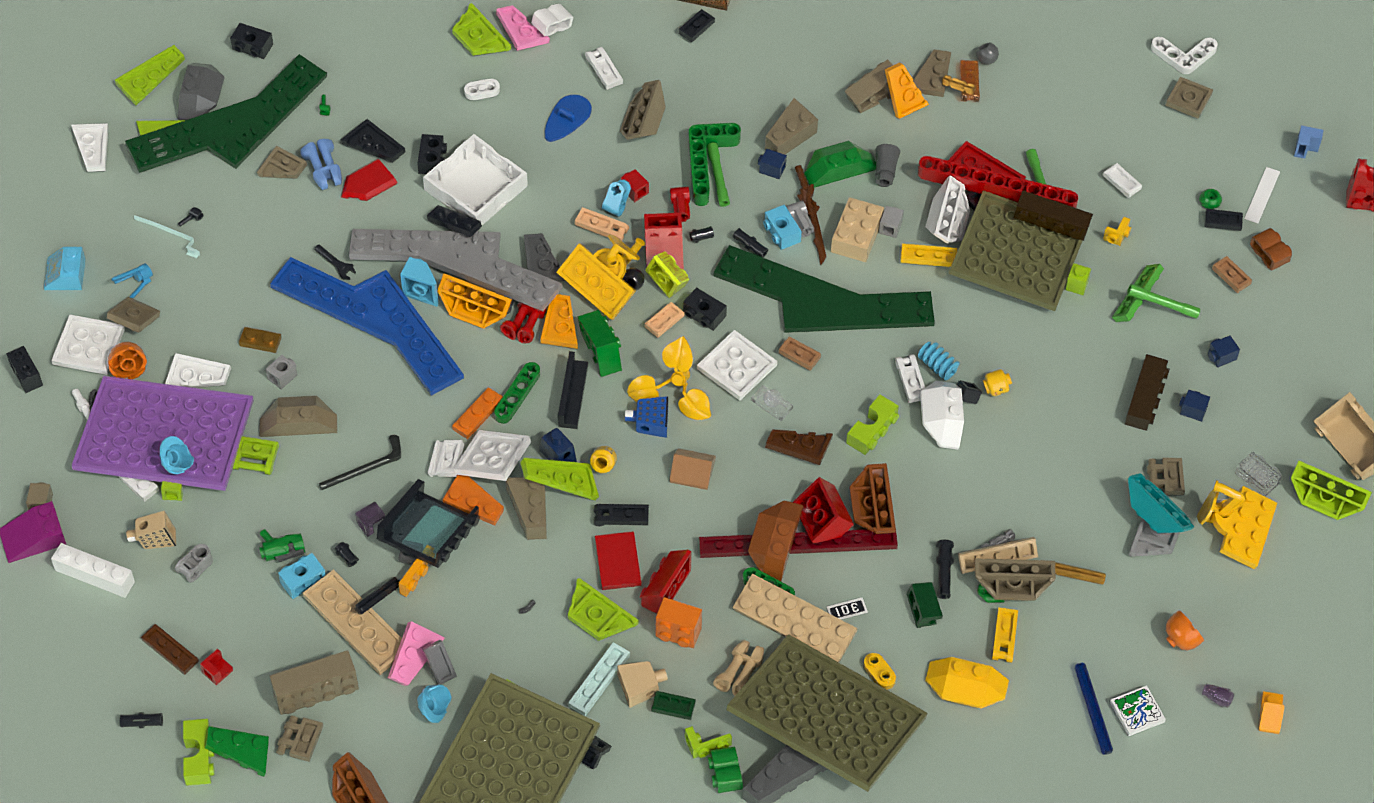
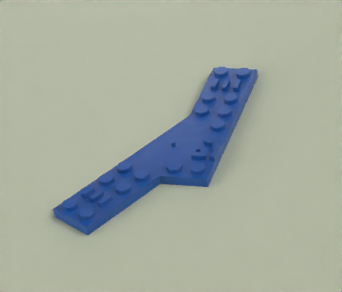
(377, 309)

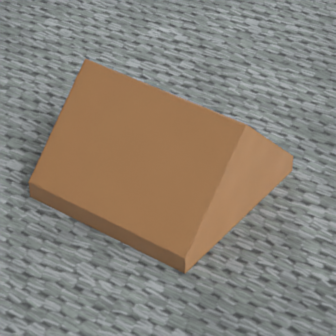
(692, 468)

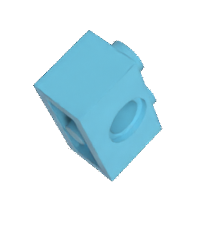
(782, 227)
(295, 584)

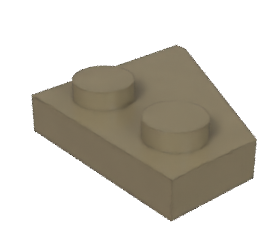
(282, 165)

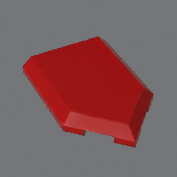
(368, 181)

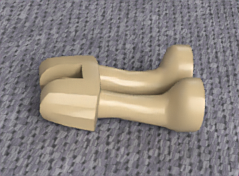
(724, 680)

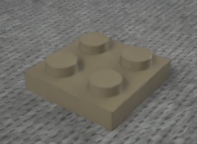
(1189, 97)
(133, 314)

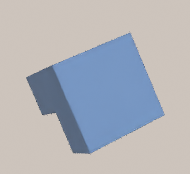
(1308, 140)

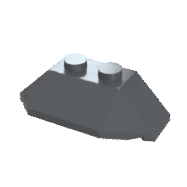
(199, 90)

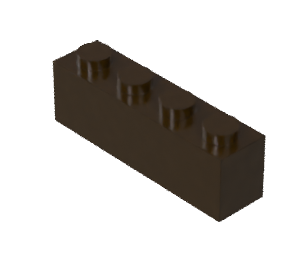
(1053, 215)
(1146, 392)

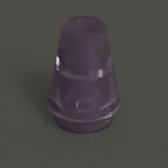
(1219, 695)

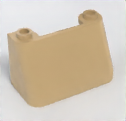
(1350, 433)

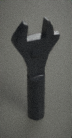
(343, 268)

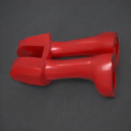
(524, 334)

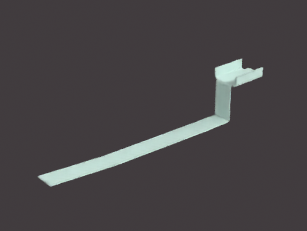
(191, 251)

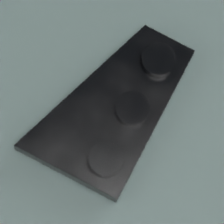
(374, 141)

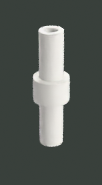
(82, 403)

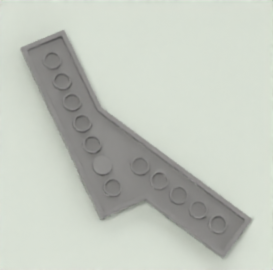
(463, 256)

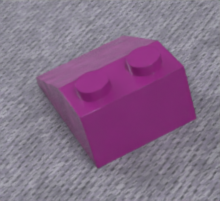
(32, 533)

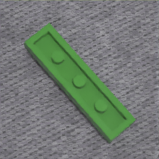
(1130, 304)

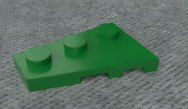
(242, 747)

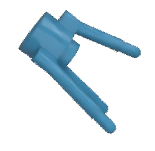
(140, 273)

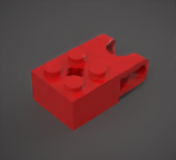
(1361, 187)

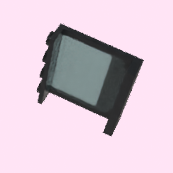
(426, 526)

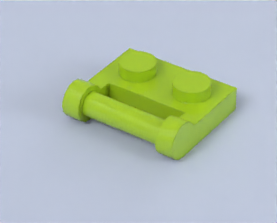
(259, 450)

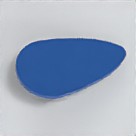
(567, 117)

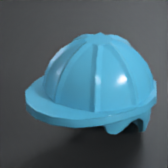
(175, 455)
(434, 702)

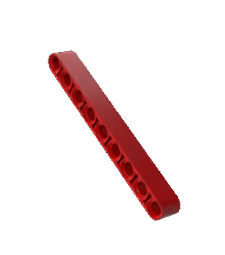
(982, 180)

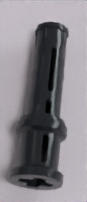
(944, 561)

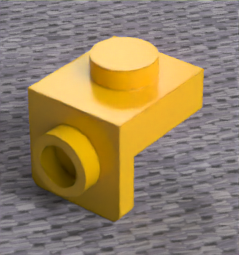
(1116, 236)

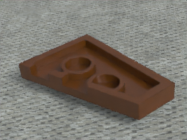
(802, 446)

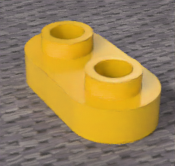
(878, 670)

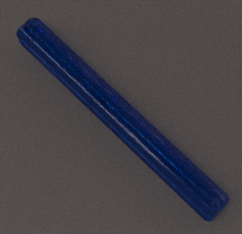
(1093, 708)

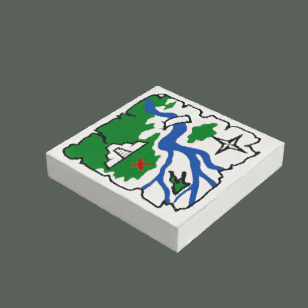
(1137, 710)

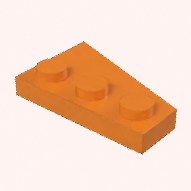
(467, 494)

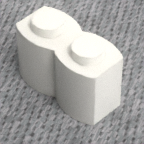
(552, 19)

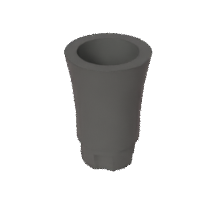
(886, 162)

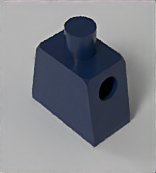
(557, 447)

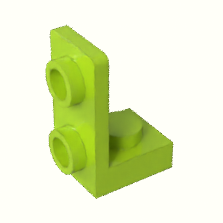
(703, 749)

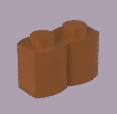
(1271, 249)

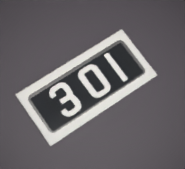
(848, 608)

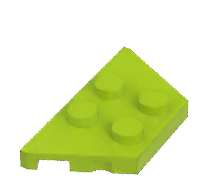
(479, 34)
(598, 613)

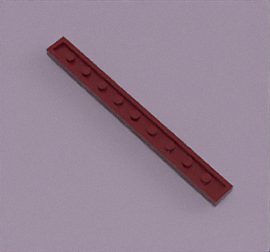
(851, 541)

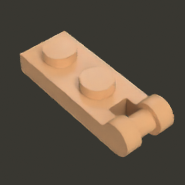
(600, 223)

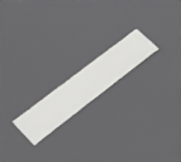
(1262, 195)

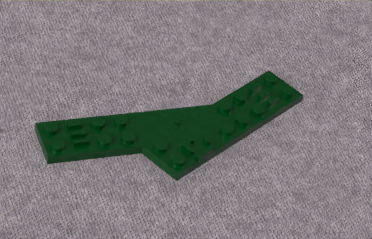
(232, 130)

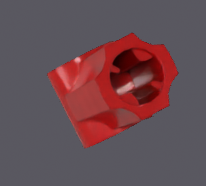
(680, 199)

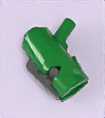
(281, 548)

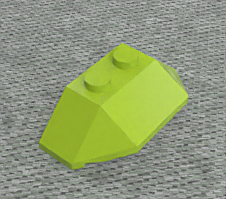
(1327, 492)

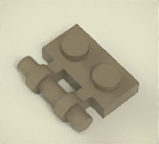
(1172, 475)
(305, 740)

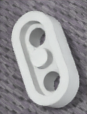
(482, 89)

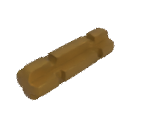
(958, 84)

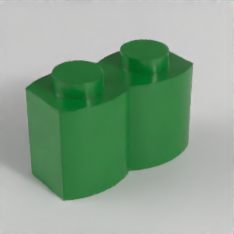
(726, 770)

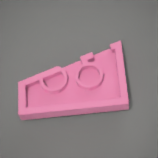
(519, 29)
(410, 654)

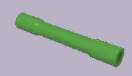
(714, 157)
(1034, 163)
(1144, 294)

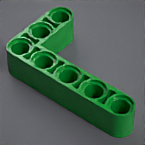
(699, 137)

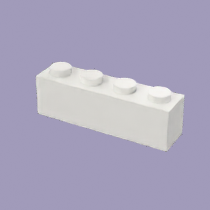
(93, 570)

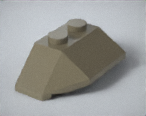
(644, 112)
(298, 417)
(1015, 578)

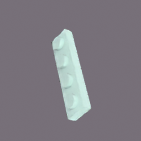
(598, 679)

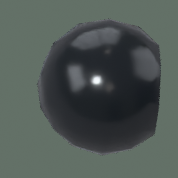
(634, 278)

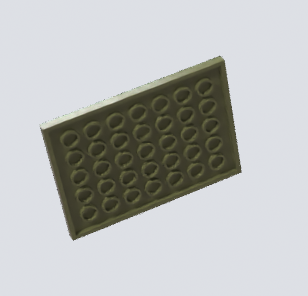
(827, 712)
(512, 749)

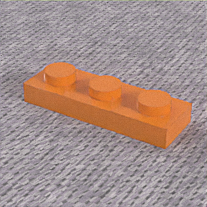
(477, 413)

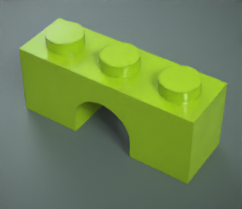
(864, 436)
(199, 767)

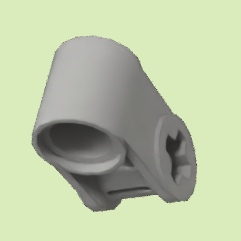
(193, 566)

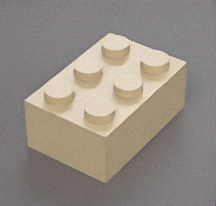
(857, 229)

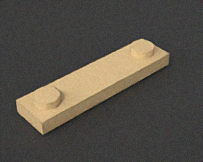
(1016, 550)

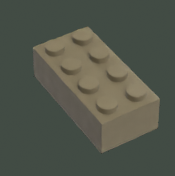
(314, 682)

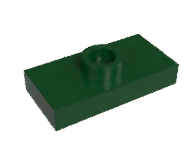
(673, 705)

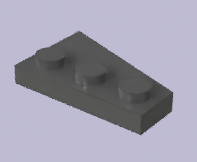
(540, 258)

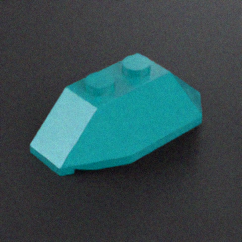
(1156, 507)

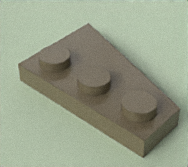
(931, 74)

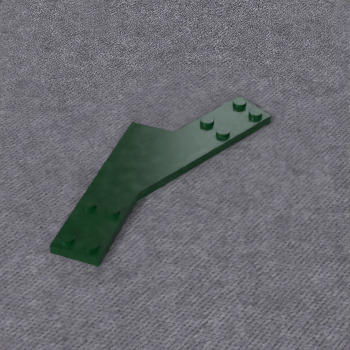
(820, 305)

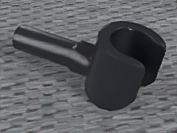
(194, 213)

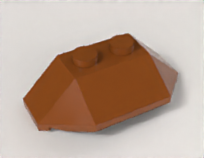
(873, 500)
(774, 537)
(355, 782)

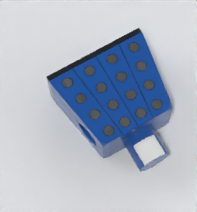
(650, 416)

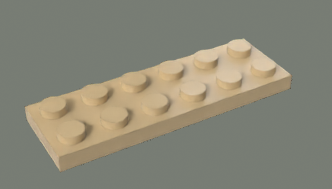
(795, 617)
(364, 632)

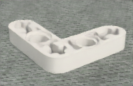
(1182, 58)

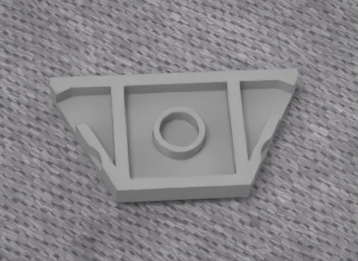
(1149, 542)

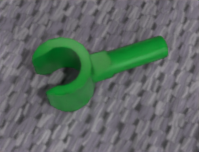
(324, 109)

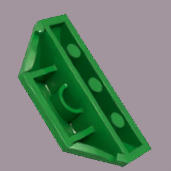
(838, 163)

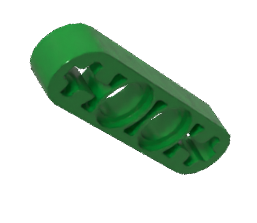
(514, 391)

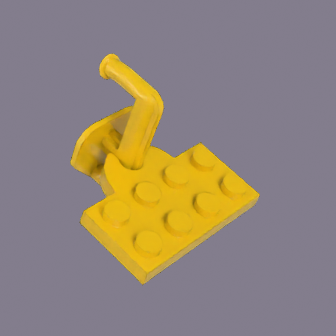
(601, 274)
(1241, 519)

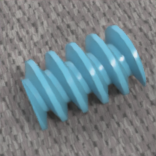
(938, 361)

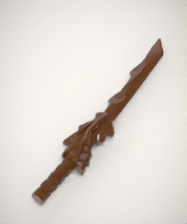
(806, 195)

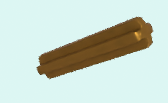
(1080, 573)

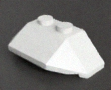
(949, 212)
(943, 413)

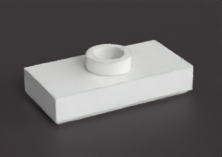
(1122, 180)

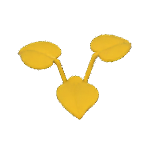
(678, 356)

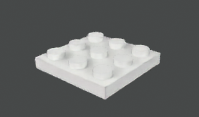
(87, 344)
(737, 365)
(492, 455)

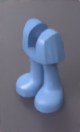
(320, 173)

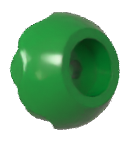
(1214, 202)

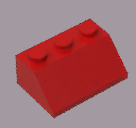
(823, 512)
(667, 580)

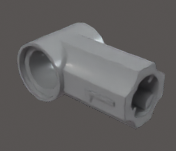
(800, 214)

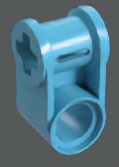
(616, 200)

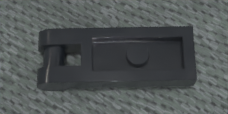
(621, 514)

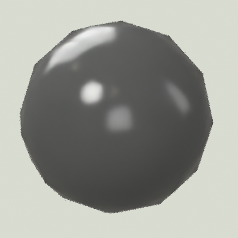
(987, 53)

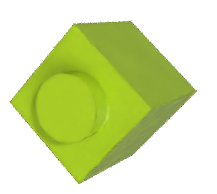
(1078, 279)

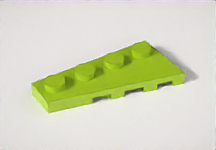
(144, 78)

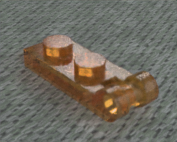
(970, 73)

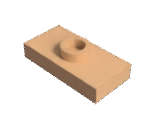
(664, 319)

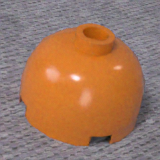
(127, 360)
(1182, 633)

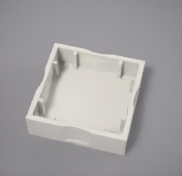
(475, 180)

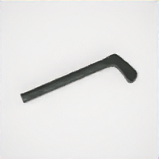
(395, 455)

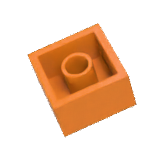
(678, 623)

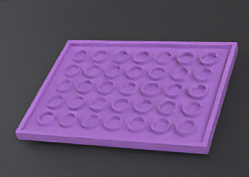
(136, 416)

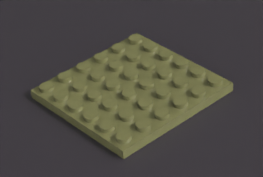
(1014, 254)

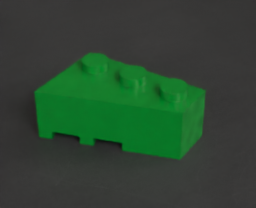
(601, 341)

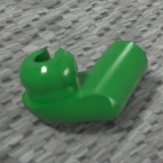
(984, 594)

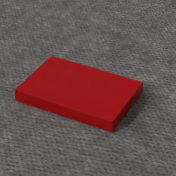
(618, 560)

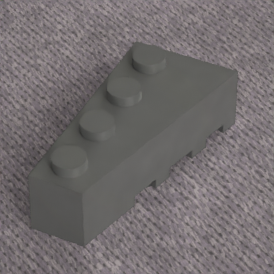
(781, 776)

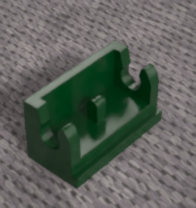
(924, 604)

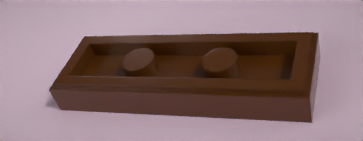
(170, 649)

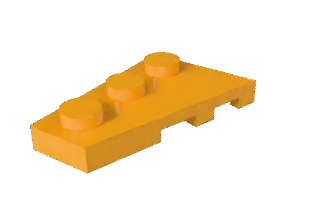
(904, 93)
(559, 323)

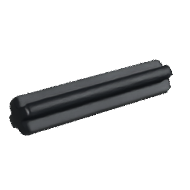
(377, 595)

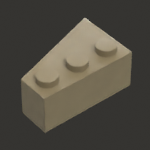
(870, 88)
(791, 128)
(530, 505)

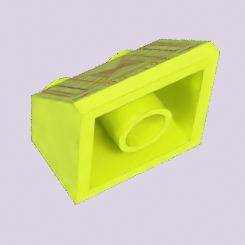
(667, 274)

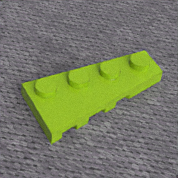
(562, 475)

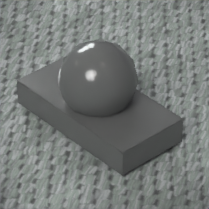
(439, 662)

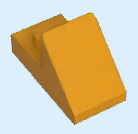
(1271, 712)

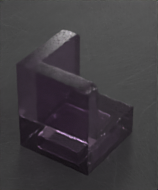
(368, 517)

